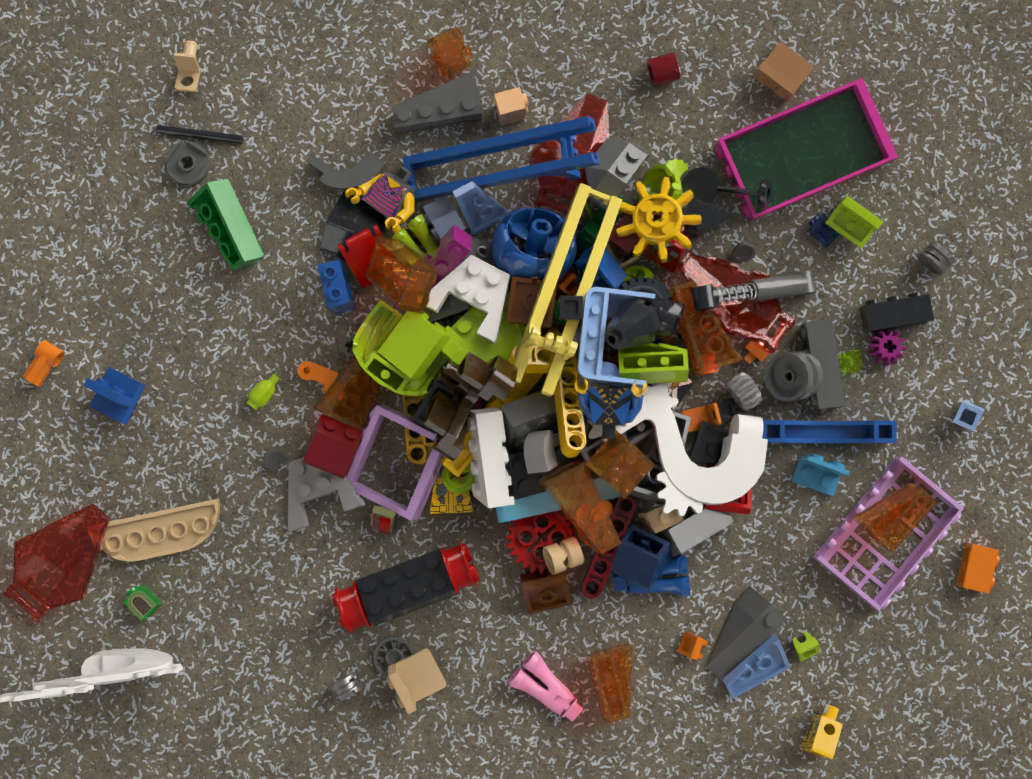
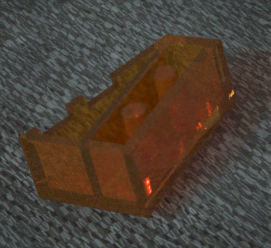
(896, 515)
(611, 680)

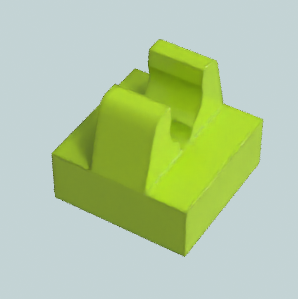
(806, 649)

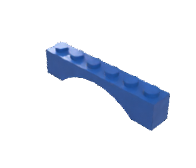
(830, 431)

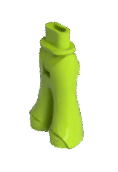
(420, 230)

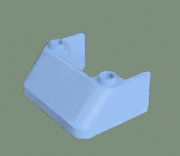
(598, 306)

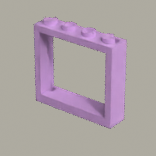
(427, 477)

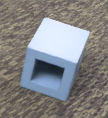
(968, 415)

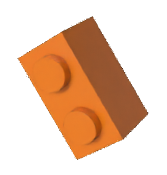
(978, 568)

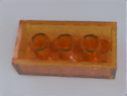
(401, 274)

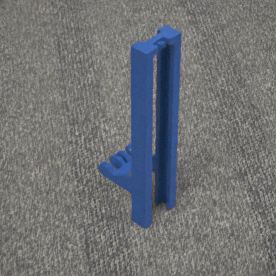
(562, 132)

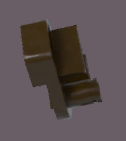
(472, 380)

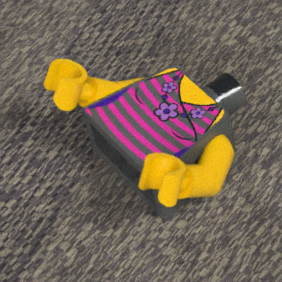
(389, 196)

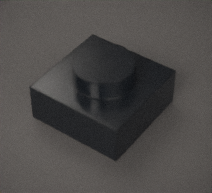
(570, 307)
(726, 409)

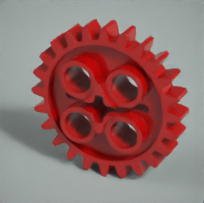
(528, 526)

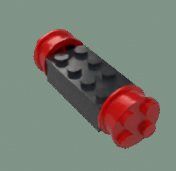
(405, 587)

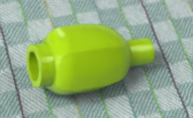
(262, 392)

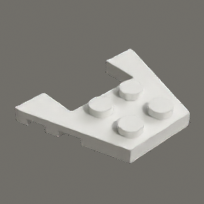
(479, 286)

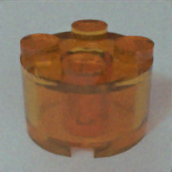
(450, 53)

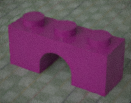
(452, 250)

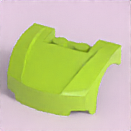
(370, 338)
(465, 338)

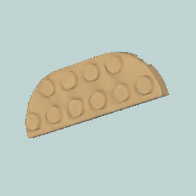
(161, 531)

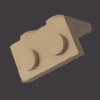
(415, 679)

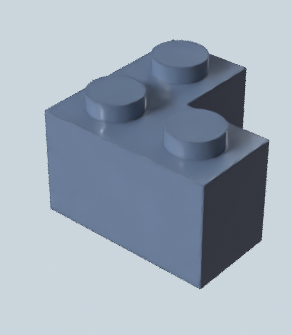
(441, 217)

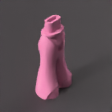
(555, 697)

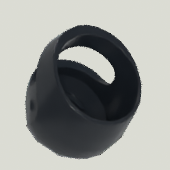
(668, 316)

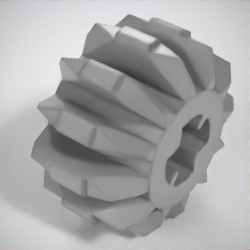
(744, 391)

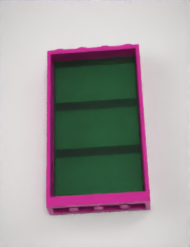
(807, 148)

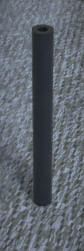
(200, 134)

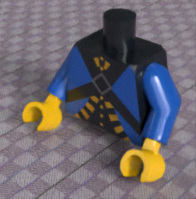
(610, 406)

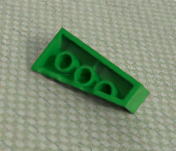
(227, 223)

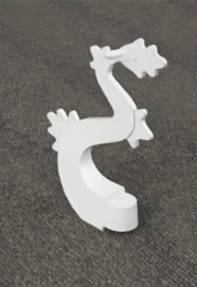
(684, 481)
(100, 669)

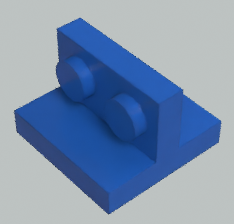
(115, 394)

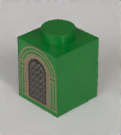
(142, 602)

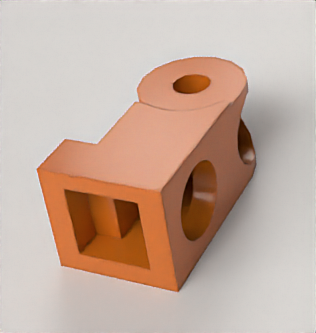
(568, 285)
(313, 372)

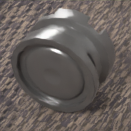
(936, 258)
(345, 687)

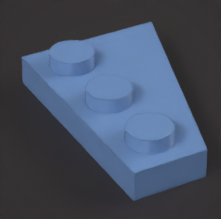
(478, 207)
(757, 668)

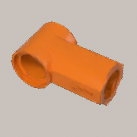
(46, 357)

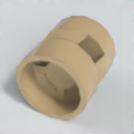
(560, 556)

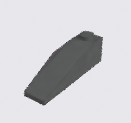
(747, 628)

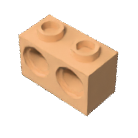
(511, 106)

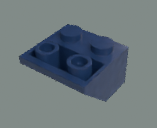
(641, 557)

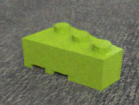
(654, 363)

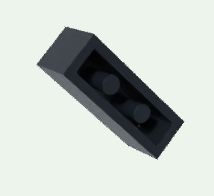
(896, 312)

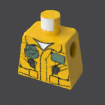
(448, 502)
(819, 741)

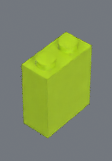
(414, 344)

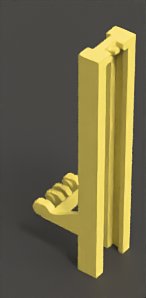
(564, 345)

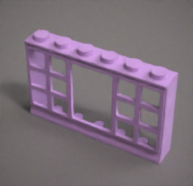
(911, 564)

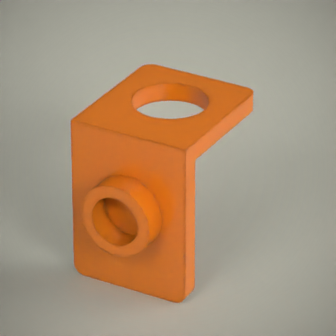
(703, 413)

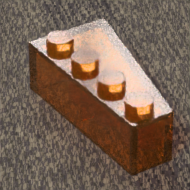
(702, 334)

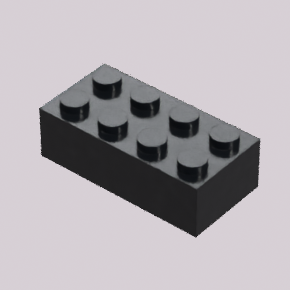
(527, 484)

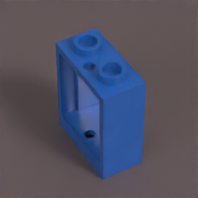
(339, 292)

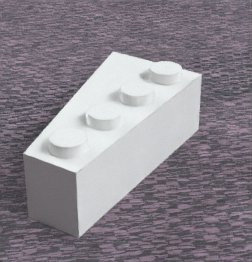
(489, 458)

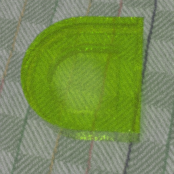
(850, 361)

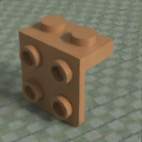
(783, 71)

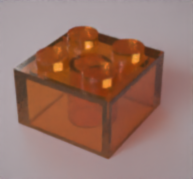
(620, 464)

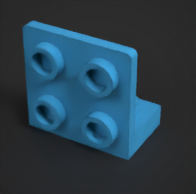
(817, 474)

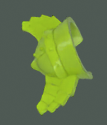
(655, 175)

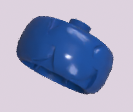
(541, 232)

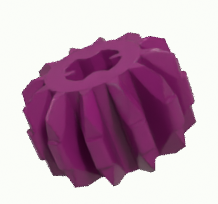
(891, 341)

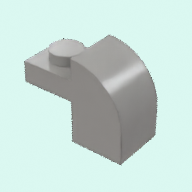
(540, 451)

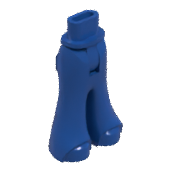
(676, 585)

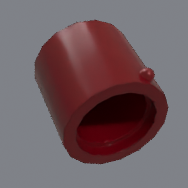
(663, 69)

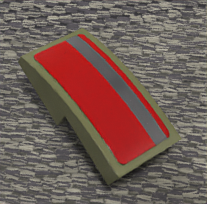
(383, 519)

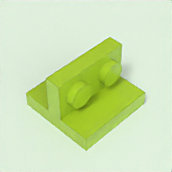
(853, 221)

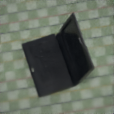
(347, 221)

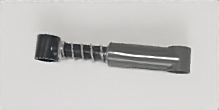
(796, 285)

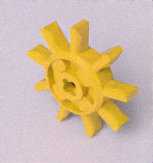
(658, 207)

